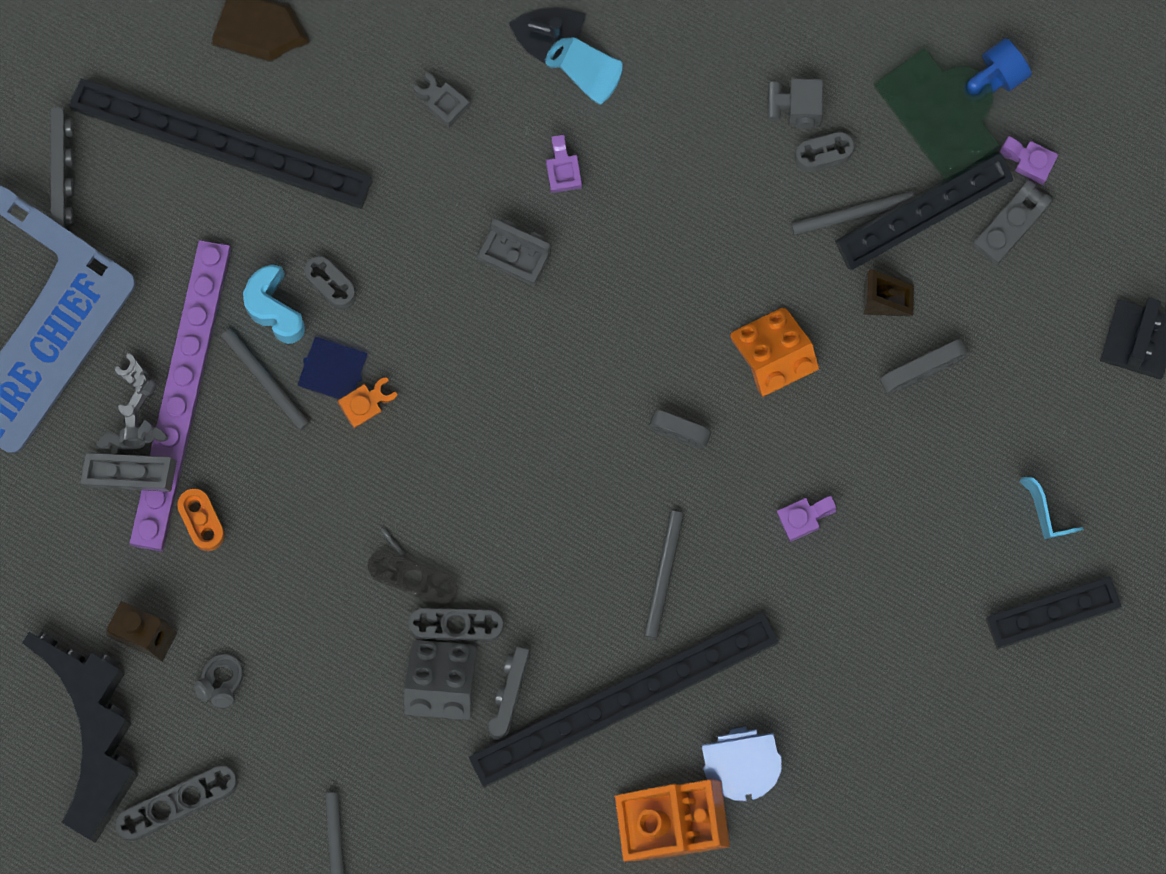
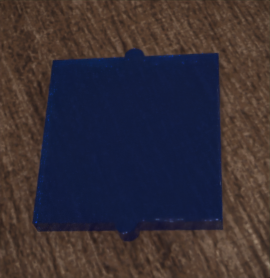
(332, 369)

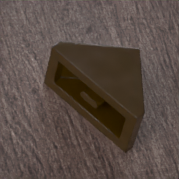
(887, 295)

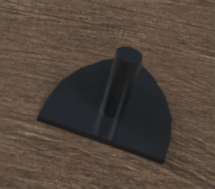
(544, 27)

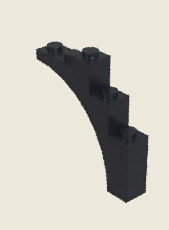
(102, 778)

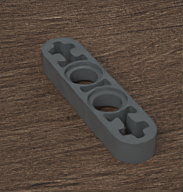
(174, 798)

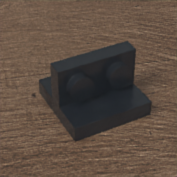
(1137, 338)

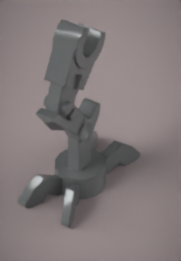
(133, 436)

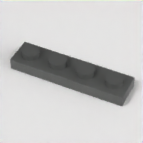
(61, 158)

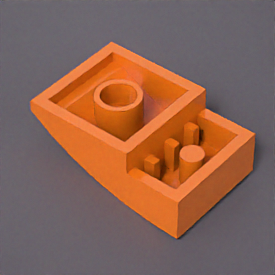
(672, 820)

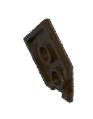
(258, 29)

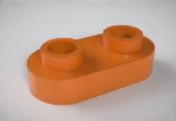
(201, 521)

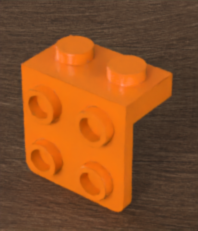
(775, 350)

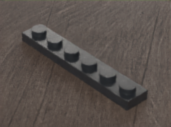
(924, 210)

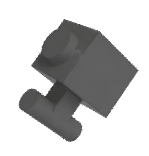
(802, 102)

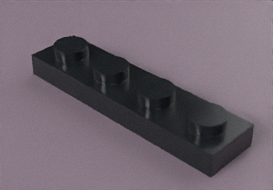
(1053, 612)

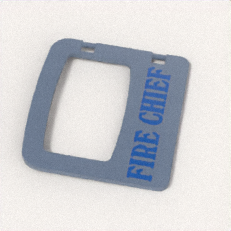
(59, 326)

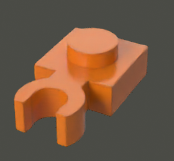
(363, 405)

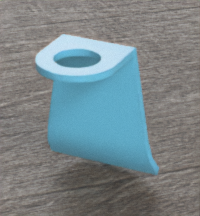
(587, 67)
(1042, 509)

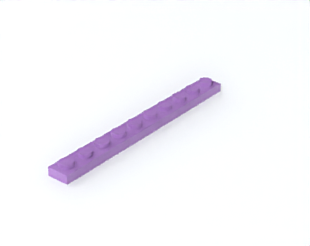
(183, 388)

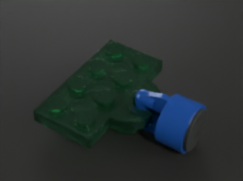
(948, 107)

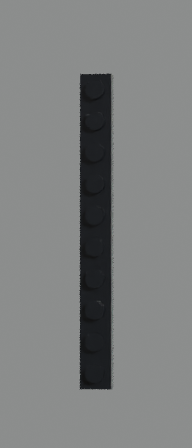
(221, 143)
(623, 700)

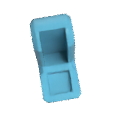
(266, 310)

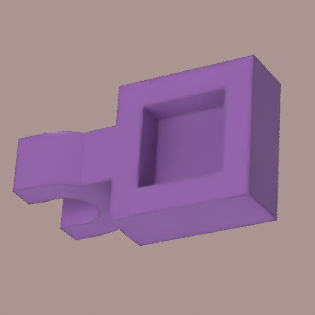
(1032, 161)
(564, 169)
(801, 518)

